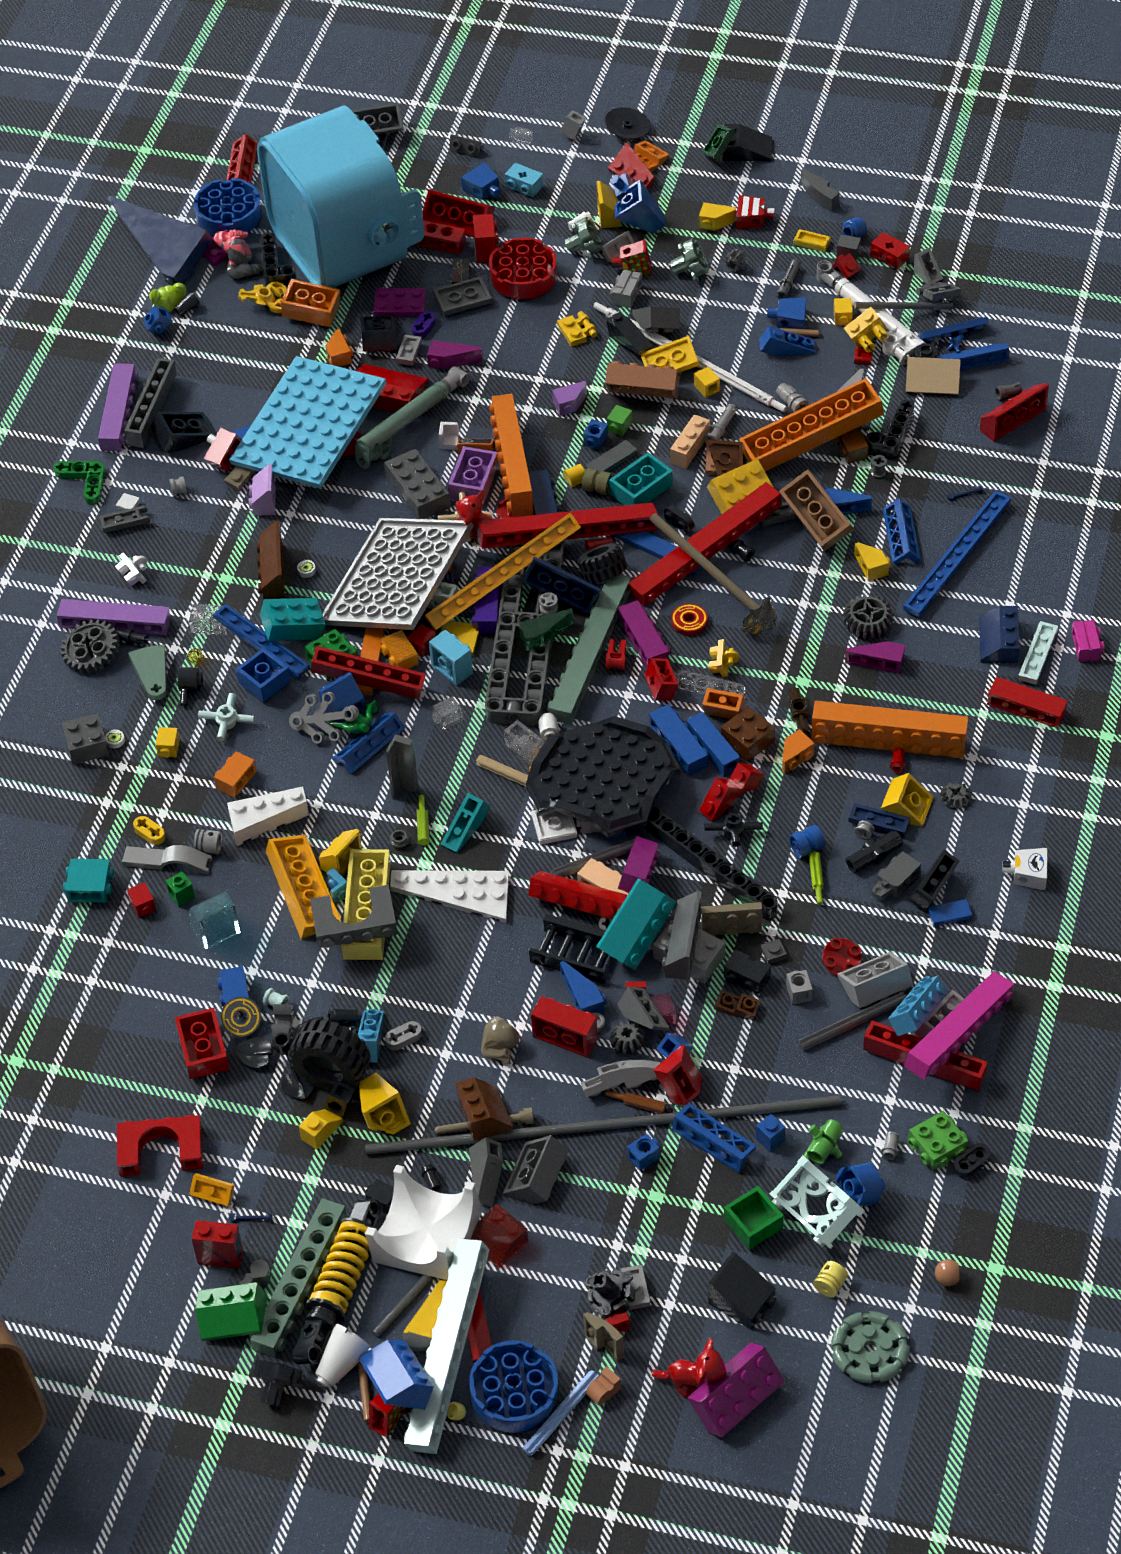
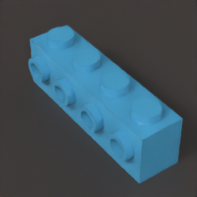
(918, 1005)

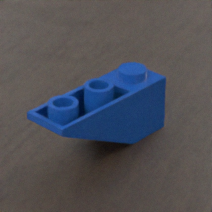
(784, 343)

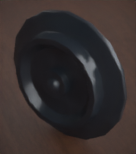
(627, 123)

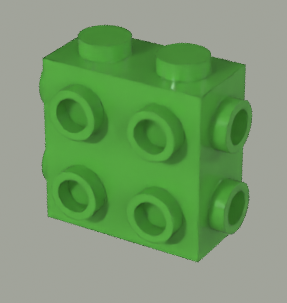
(937, 1140)

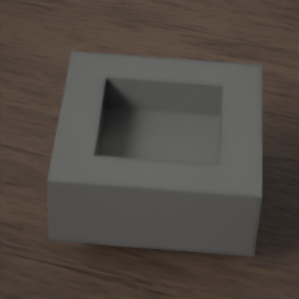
(773, 951)

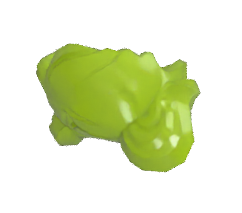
(168, 296)

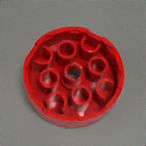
(523, 268)

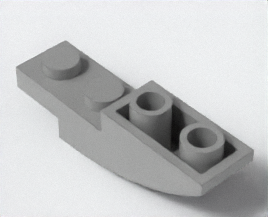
(610, 1076)

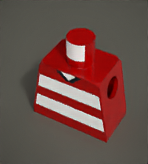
(752, 212)

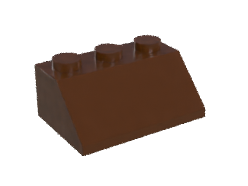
(482, 1108)

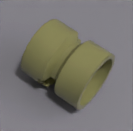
(596, 481)

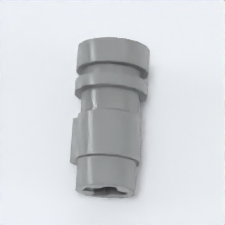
(790, 397)

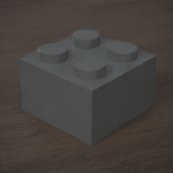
(85, 738)

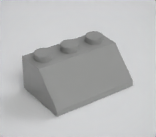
(876, 979)

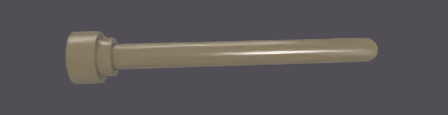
(524, 1117)

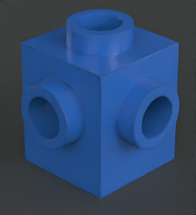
(157, 320)

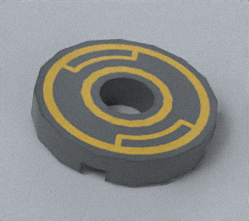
(234, 1027)

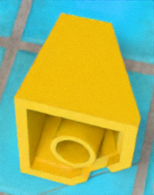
(382, 1105)

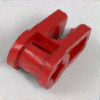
(616, 659)

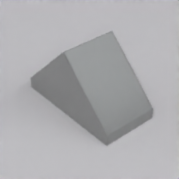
(926, 267)

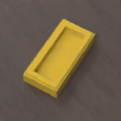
(812, 240)

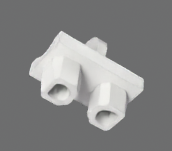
(137, 564)

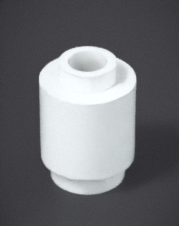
(548, 725)

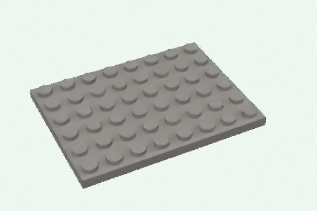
(396, 573)

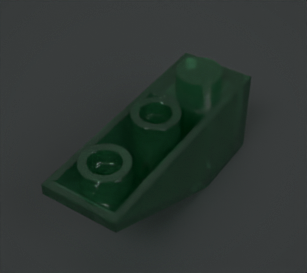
(541, 630)

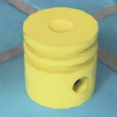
(830, 1279)

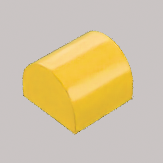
(574, 475)

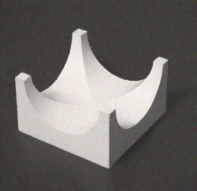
(423, 1226)

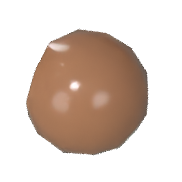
(947, 1272)

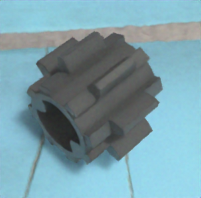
(735, 260)

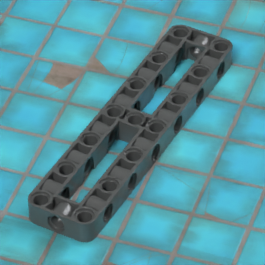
(530, 708)

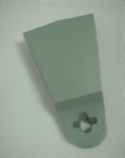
(151, 670)

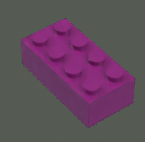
(748, 1383)

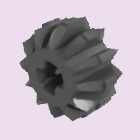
(627, 1038)

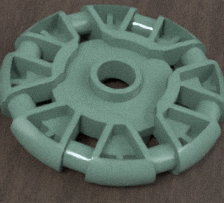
(870, 1335)

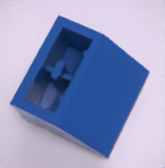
(346, 694)

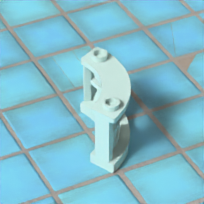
(845, 1210)

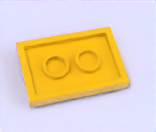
(676, 354)

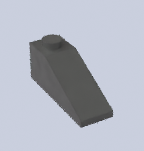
(639, 1007)

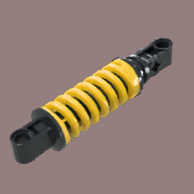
(336, 1282)

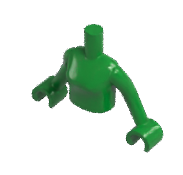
(359, 725)

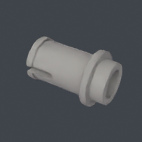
(890, 1148)

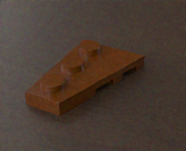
(725, 455)

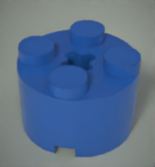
(861, 1183)

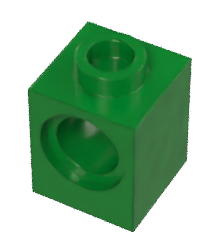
(180, 889)

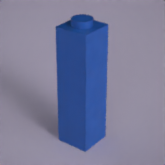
(719, 750)

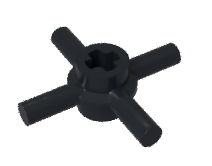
(733, 826)

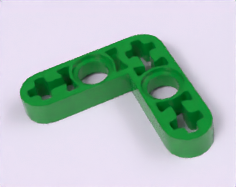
(90, 476)

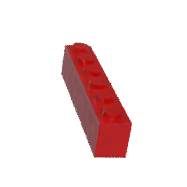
(368, 672)
(575, 894)
(958, 1069)

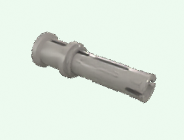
(718, 430)

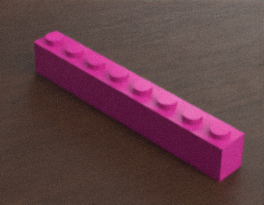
(959, 1025)

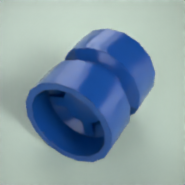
(808, 840)

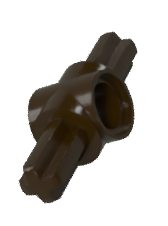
(798, 710)

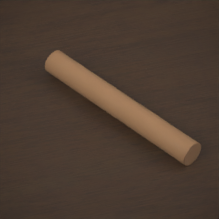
(803, 332)
(365, 1393)

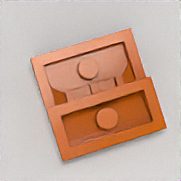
(650, 155)

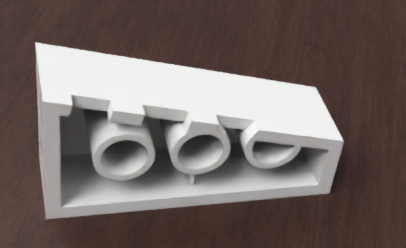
(266, 812)

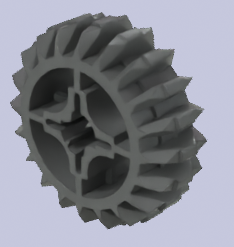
(868, 616)

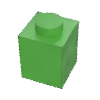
(619, 420)

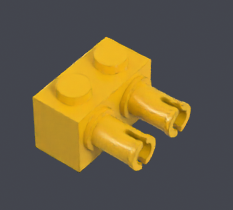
(865, 328)

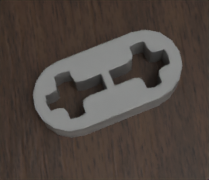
(403, 1035)

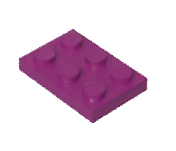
(400, 302)

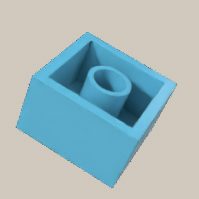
(451, 657)

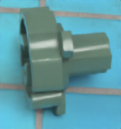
(586, 236)
(691, 259)

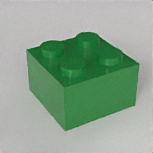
(753, 1217)

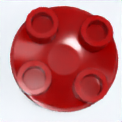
(841, 955)

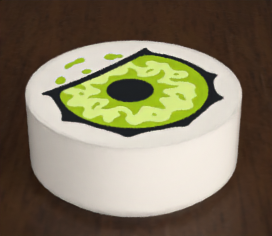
(306, 568)
(115, 739)

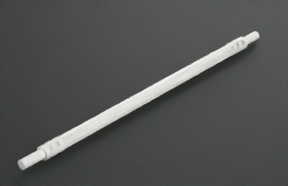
(722, 374)

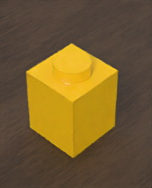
(842, 311)
(706, 382)
(167, 742)

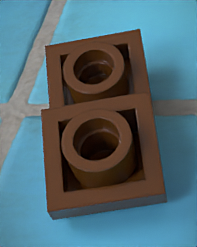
(742, 1006)

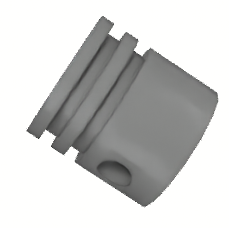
(208, 841)

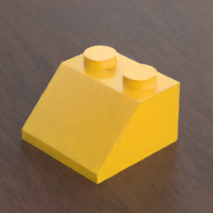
(606, 201)
(908, 799)
(338, 853)

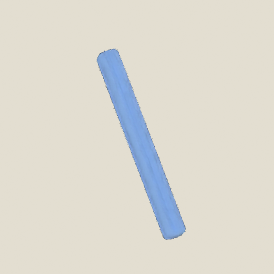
(559, 1414)

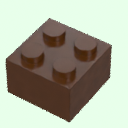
(748, 733)

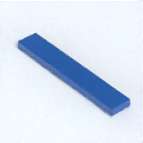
(650, 544)
(257, 638)

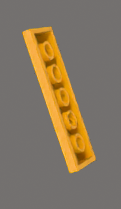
(298, 879)

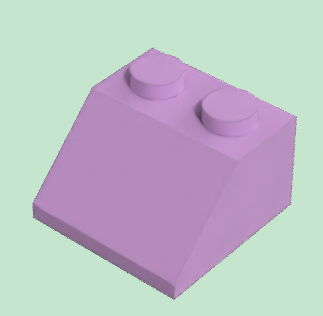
(263, 492)

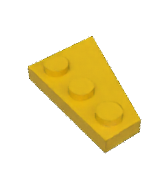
(426, 1317)

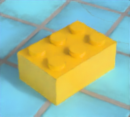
(737, 484)

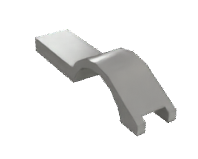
(158, 858)

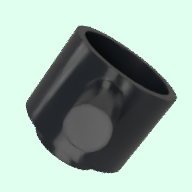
(926, 350)
(189, 680)

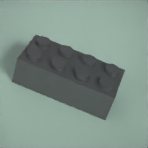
(417, 484)

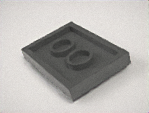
(462, 296)

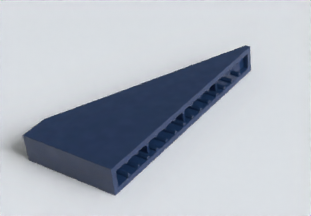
(168, 241)

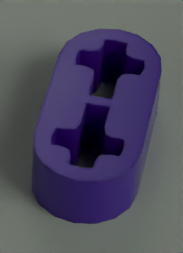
(420, 327)

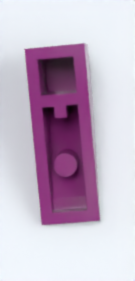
(447, 354)
(880, 656)

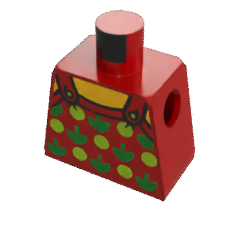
(634, 258)
(384, 1417)

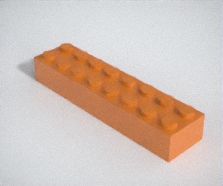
(813, 425)
(511, 456)
(889, 729)

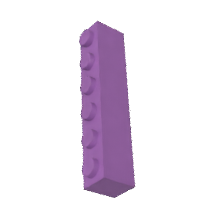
(117, 407)
(140, 618)

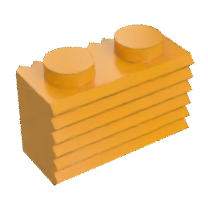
(399, 650)

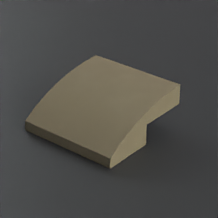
(603, 1334)

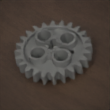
(102, 642)

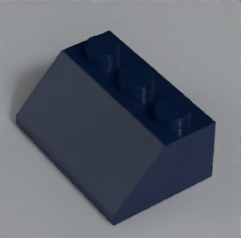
(999, 635)

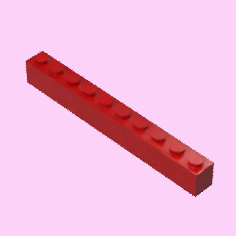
(592, 521)
(707, 541)

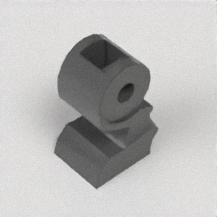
(283, 1019)
(259, 1273)

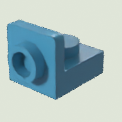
(337, 885)

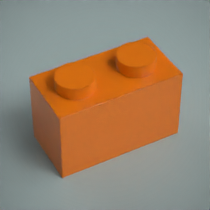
(723, 703)
(235, 774)

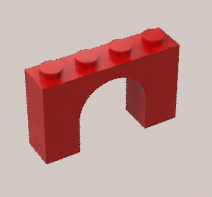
(135, 1135)

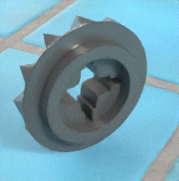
(956, 801)

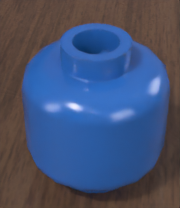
(855, 227)

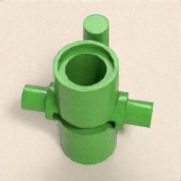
(824, 1142)

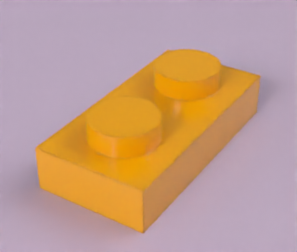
(211, 1189)

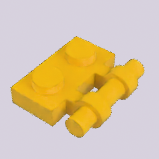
(571, 328)

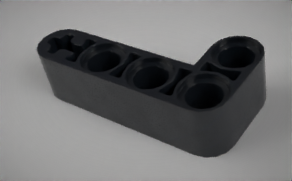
(271, 267)
(892, 442)

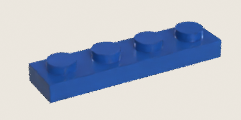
(959, 327)

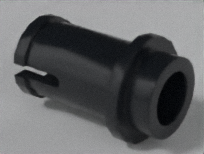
(431, 1178)

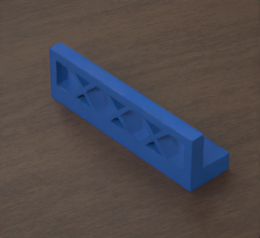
(980, 356)
(904, 528)
(369, 743)
(709, 1139)

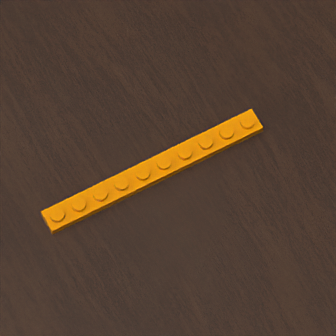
(502, 571)

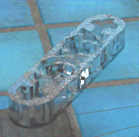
(710, 681)

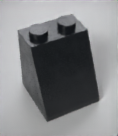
(740, 1292)

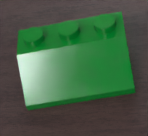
(230, 1311)

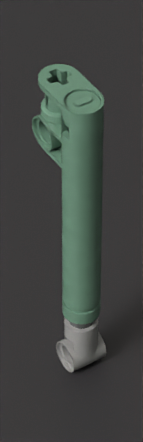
(377, 442)

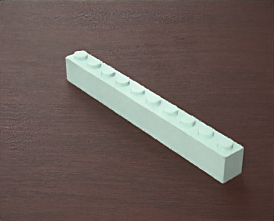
(448, 1343)

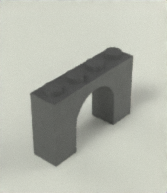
(334, 932)

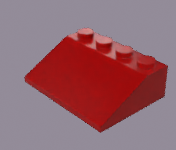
(399, 390)

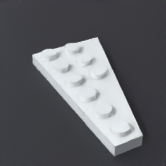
(462, 890)

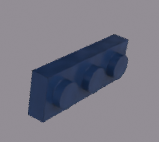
(880, 819)

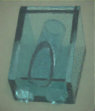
(214, 920)

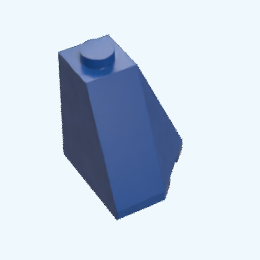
(640, 209)

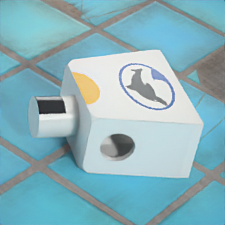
(1028, 868)

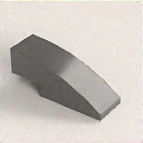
(820, 190)

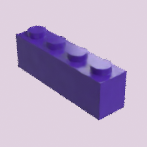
(486, 608)

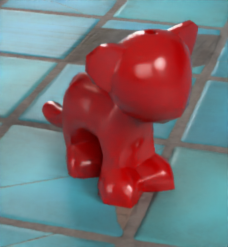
(469, 511)
(689, 1375)

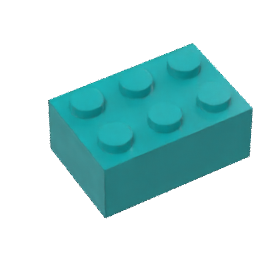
(641, 481)
(292, 619)

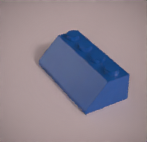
(398, 1375)

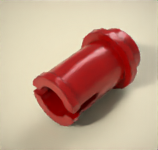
(897, 763)

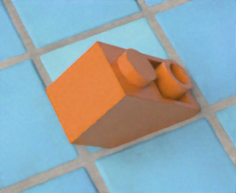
(338, 351)
(796, 750)

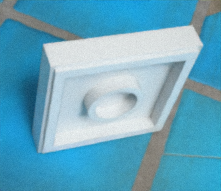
(553, 827)

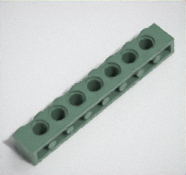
(271, 1343)

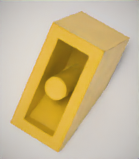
(716, 216)
(872, 561)
(319, 1127)

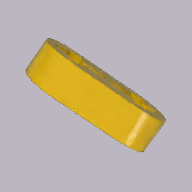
(151, 827)

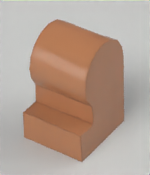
(604, 1386)

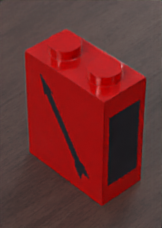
(217, 1244)

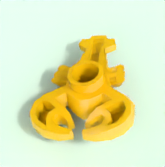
(265, 295)

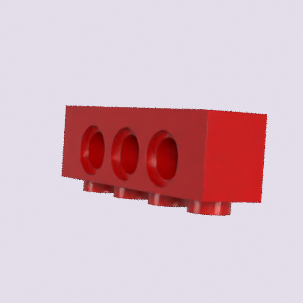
(443, 238)

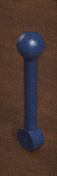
(951, 496)
(233, 1217)

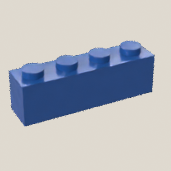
(681, 742)

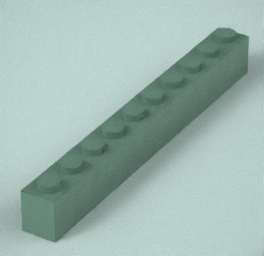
(589, 649)

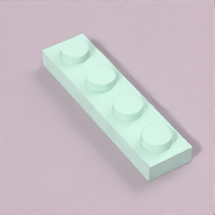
(1038, 652)

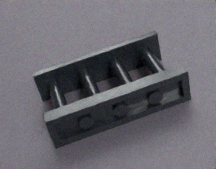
(571, 931)

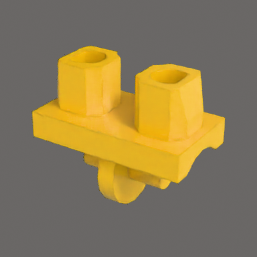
(725, 658)

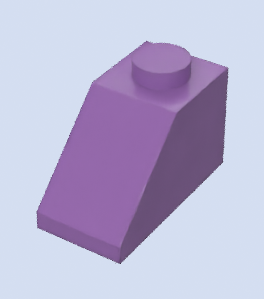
(569, 398)

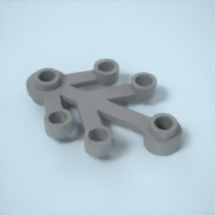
(320, 718)

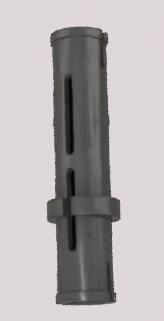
(787, 283)

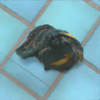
(760, 619)

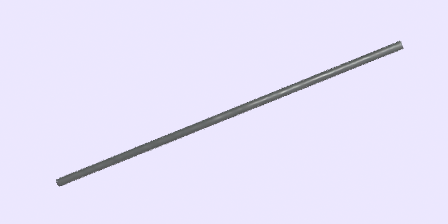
(600, 1125)

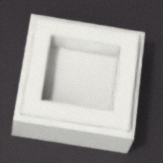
(127, 501)

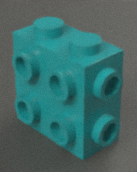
(88, 880)

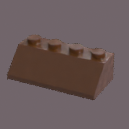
(271, 563)

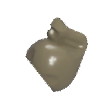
(498, 1039)

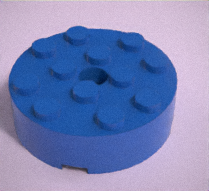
(227, 206)
(510, 1407)

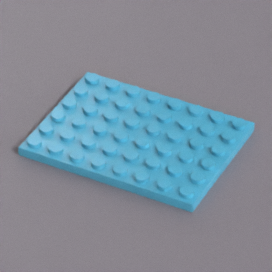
(308, 421)

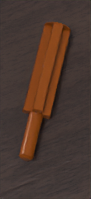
(639, 1101)

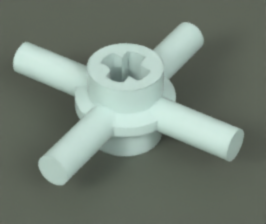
(226, 716)

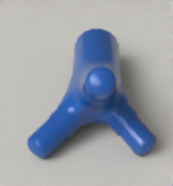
(955, 342)

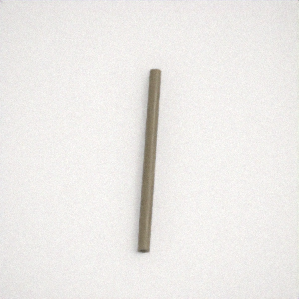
(704, 562)

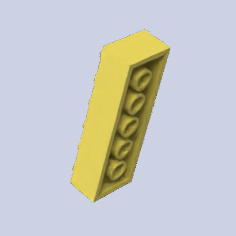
(365, 871)

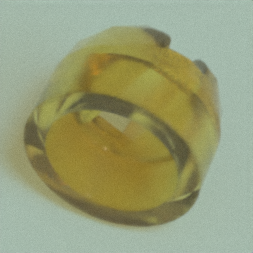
(191, 656)

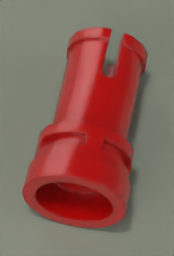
(592, 543)

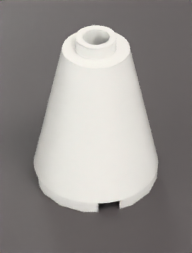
(340, 1356)

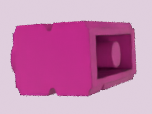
(1087, 640)

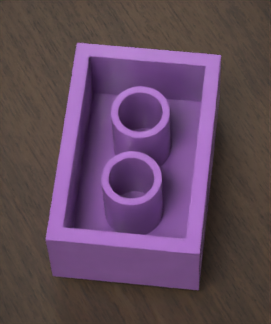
(473, 473)

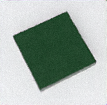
(718, 142)

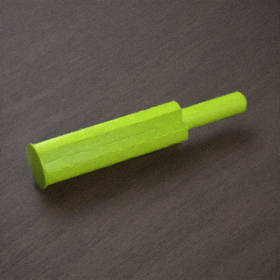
(422, 823)
(816, 875)

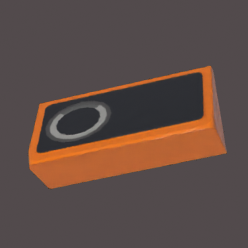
(484, 444)

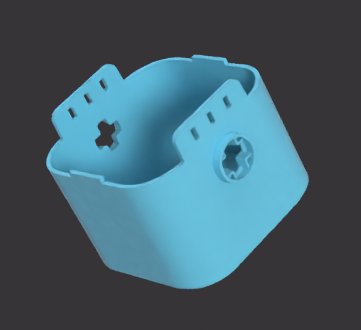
(330, 194)

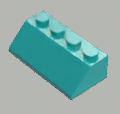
(636, 924)

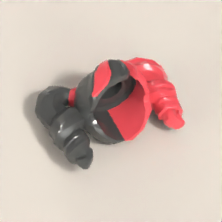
(238, 254)

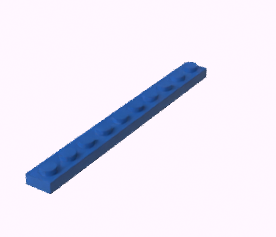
(956, 554)

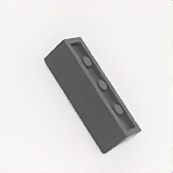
(402, 765)

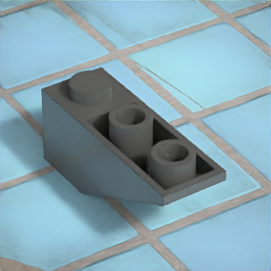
(486, 1167)

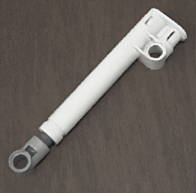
(900, 340)

